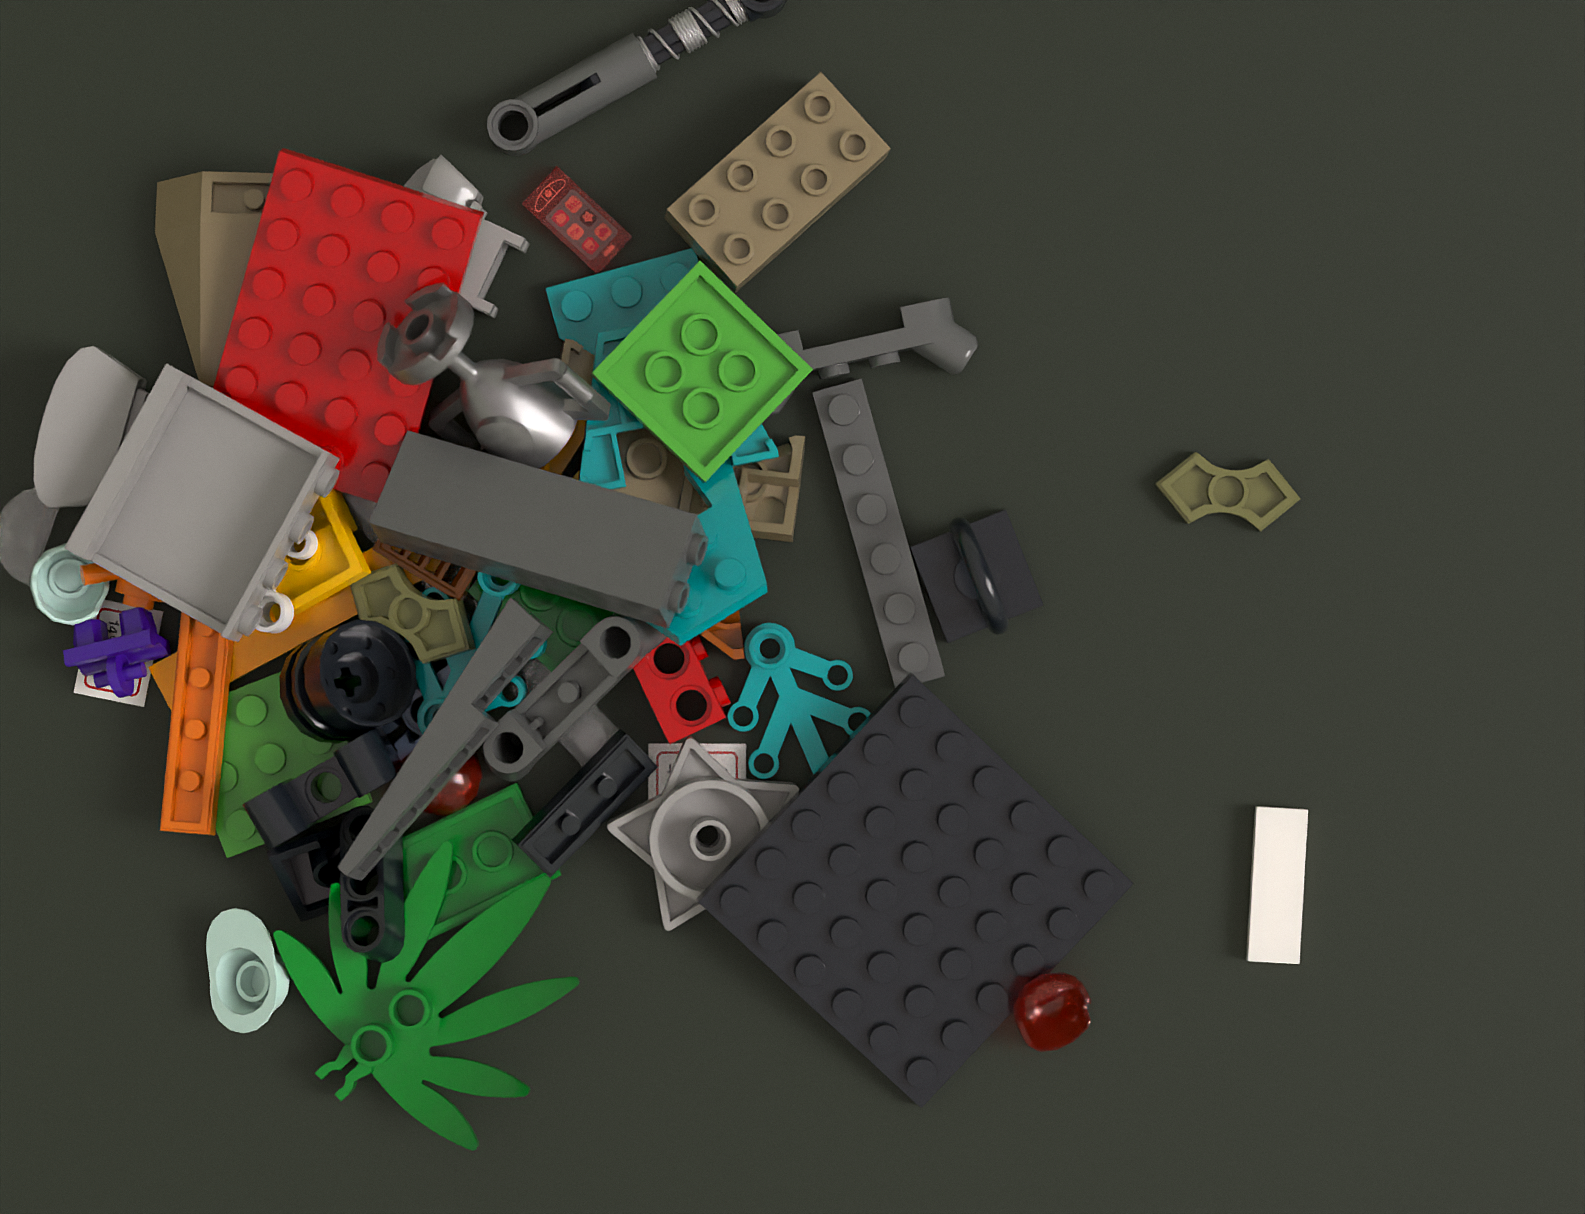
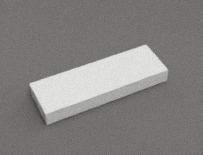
(1277, 885)

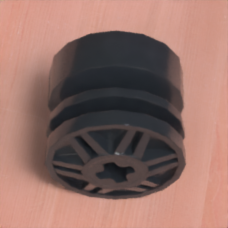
(371, 678)

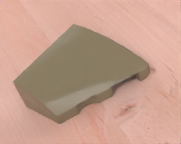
(769, 492)

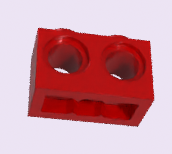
(665, 688)

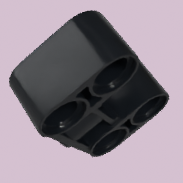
(297, 804)

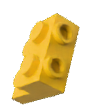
(334, 564)

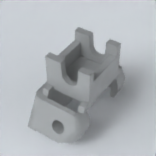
(446, 182)
(84, 426)

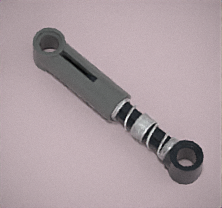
(617, 71)

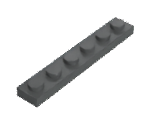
(878, 532)

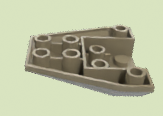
(206, 240)

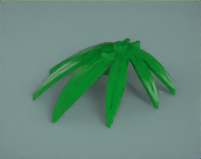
(400, 1020)

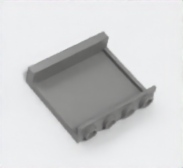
(204, 504)

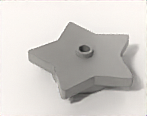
(667, 827)

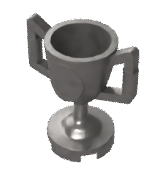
(510, 406)

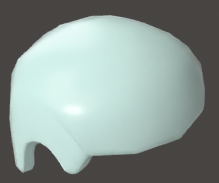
(60, 590)

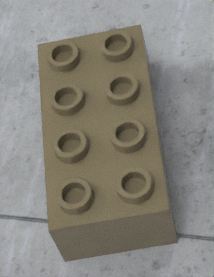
(777, 183)

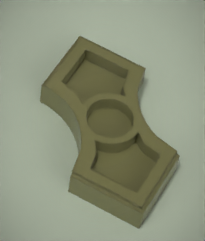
(1203, 489)
(431, 625)

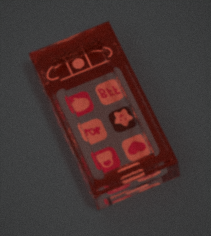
(577, 220)

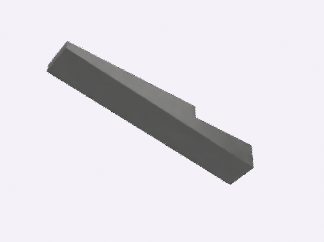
(451, 735)

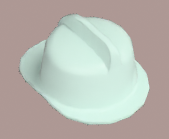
(244, 971)

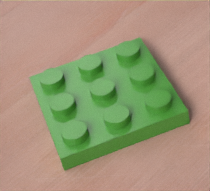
(701, 372)
(261, 752)

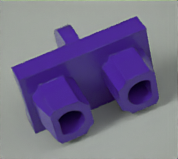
(119, 659)

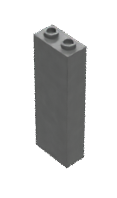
(539, 529)

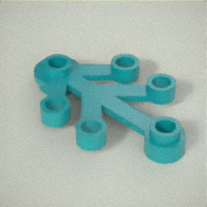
(481, 623)
(793, 704)

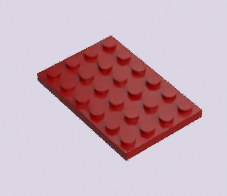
(318, 288)

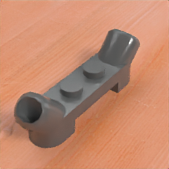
(926, 330)
(568, 694)

